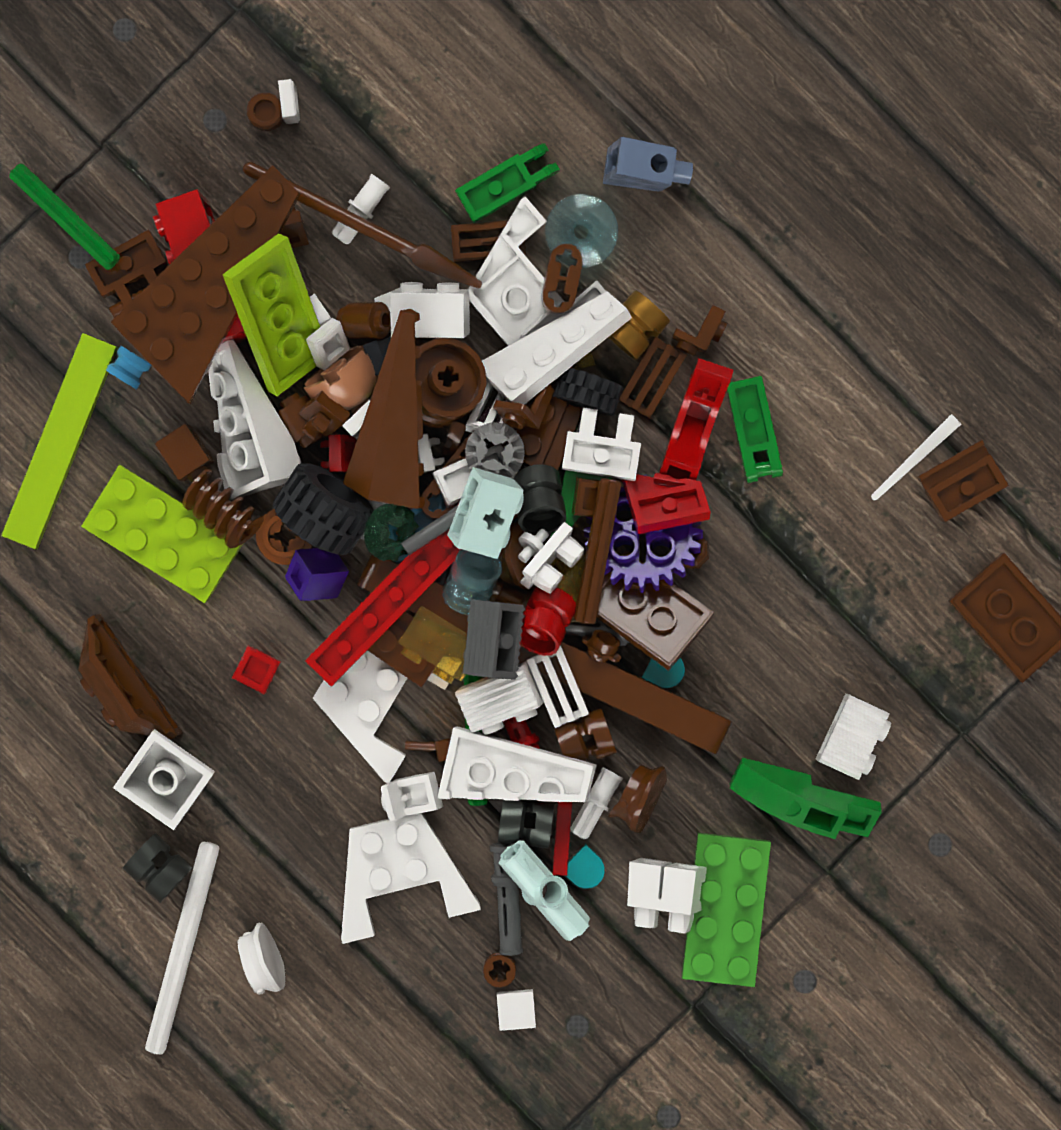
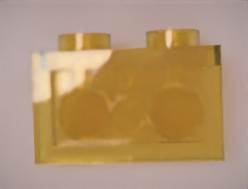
(437, 643)

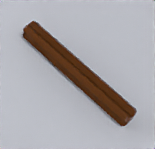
(597, 551)

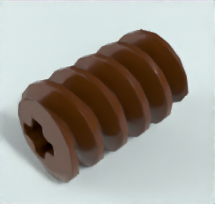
(219, 511)

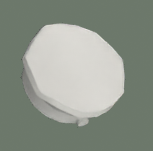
(261, 960)

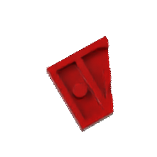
(665, 502)

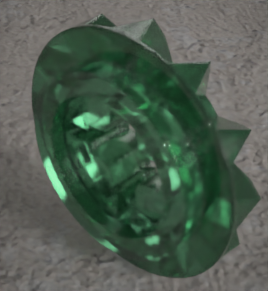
(377, 533)

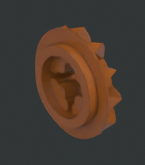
(273, 548)

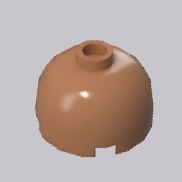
(346, 381)

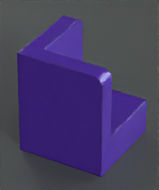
(316, 574)

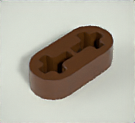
(570, 280)

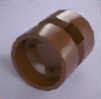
(572, 742)

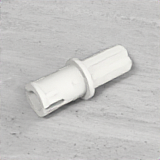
(362, 206)
(598, 801)

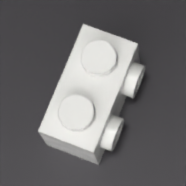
(442, 310)

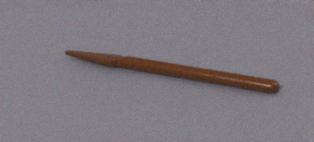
(422, 255)

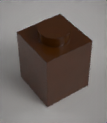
(184, 453)

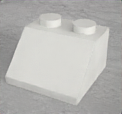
(164, 779)

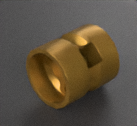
(645, 322)

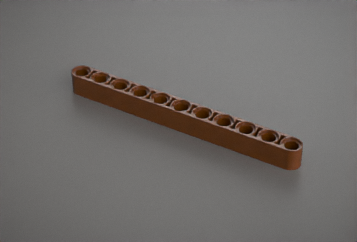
(594, 678)

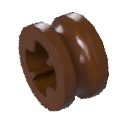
(489, 966)

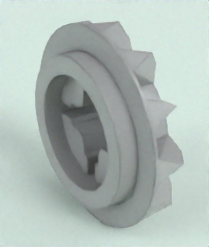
(495, 433)

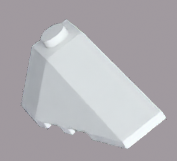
(254, 440)

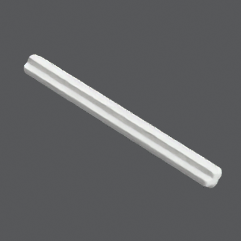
(182, 948)

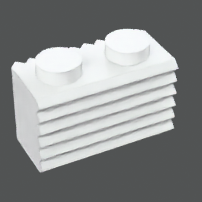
(496, 700)
(853, 737)

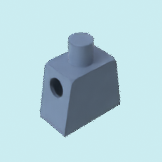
(630, 165)

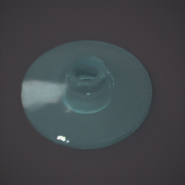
(586, 212)

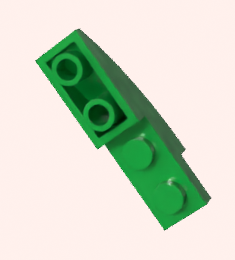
(798, 802)

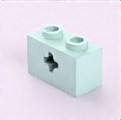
(486, 513)

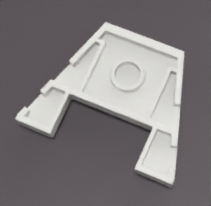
(514, 286)
(359, 706)
(394, 858)

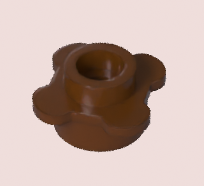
(602, 646)

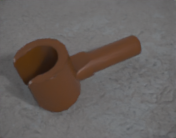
(440, 746)

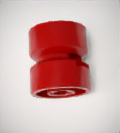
(546, 620)

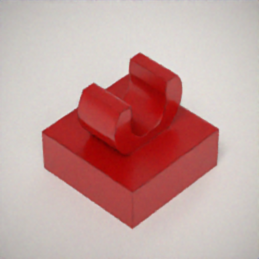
(340, 452)

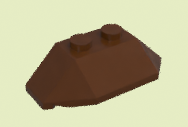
(120, 684)

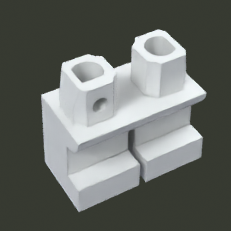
(665, 887)

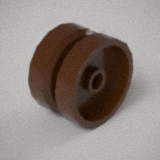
(450, 379)

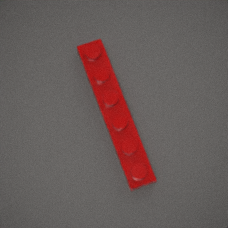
(382, 608)

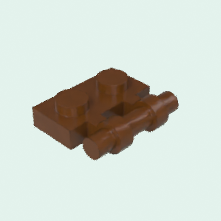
(138, 258)

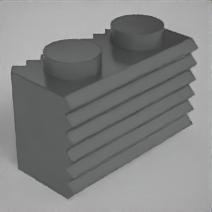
(493, 639)

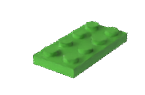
(728, 927)

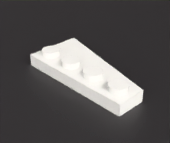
(547, 353)
(503, 769)

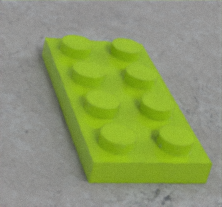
(274, 312)
(159, 534)

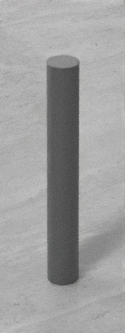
(429, 532)

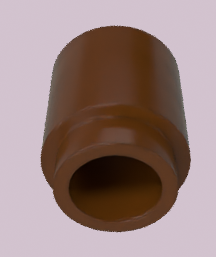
(365, 320)
(294, 422)

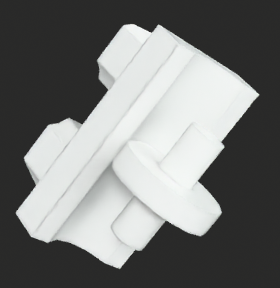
(539, 569)

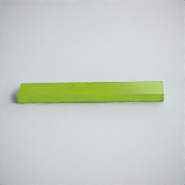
(59, 441)

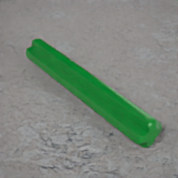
(64, 216)

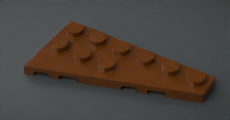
(188, 305)

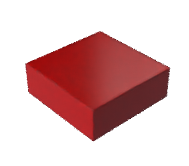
(256, 669)

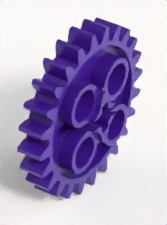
(678, 539)

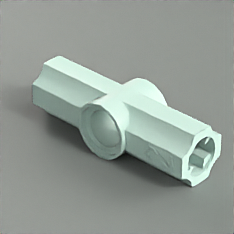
(531, 877)

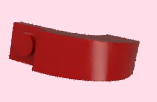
(695, 420)

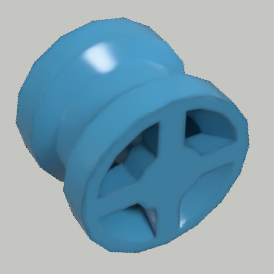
(128, 367)

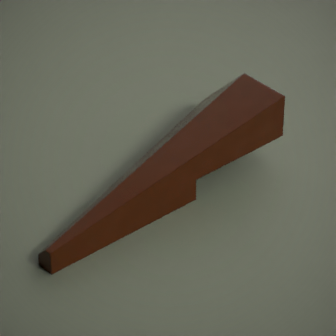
(386, 450)

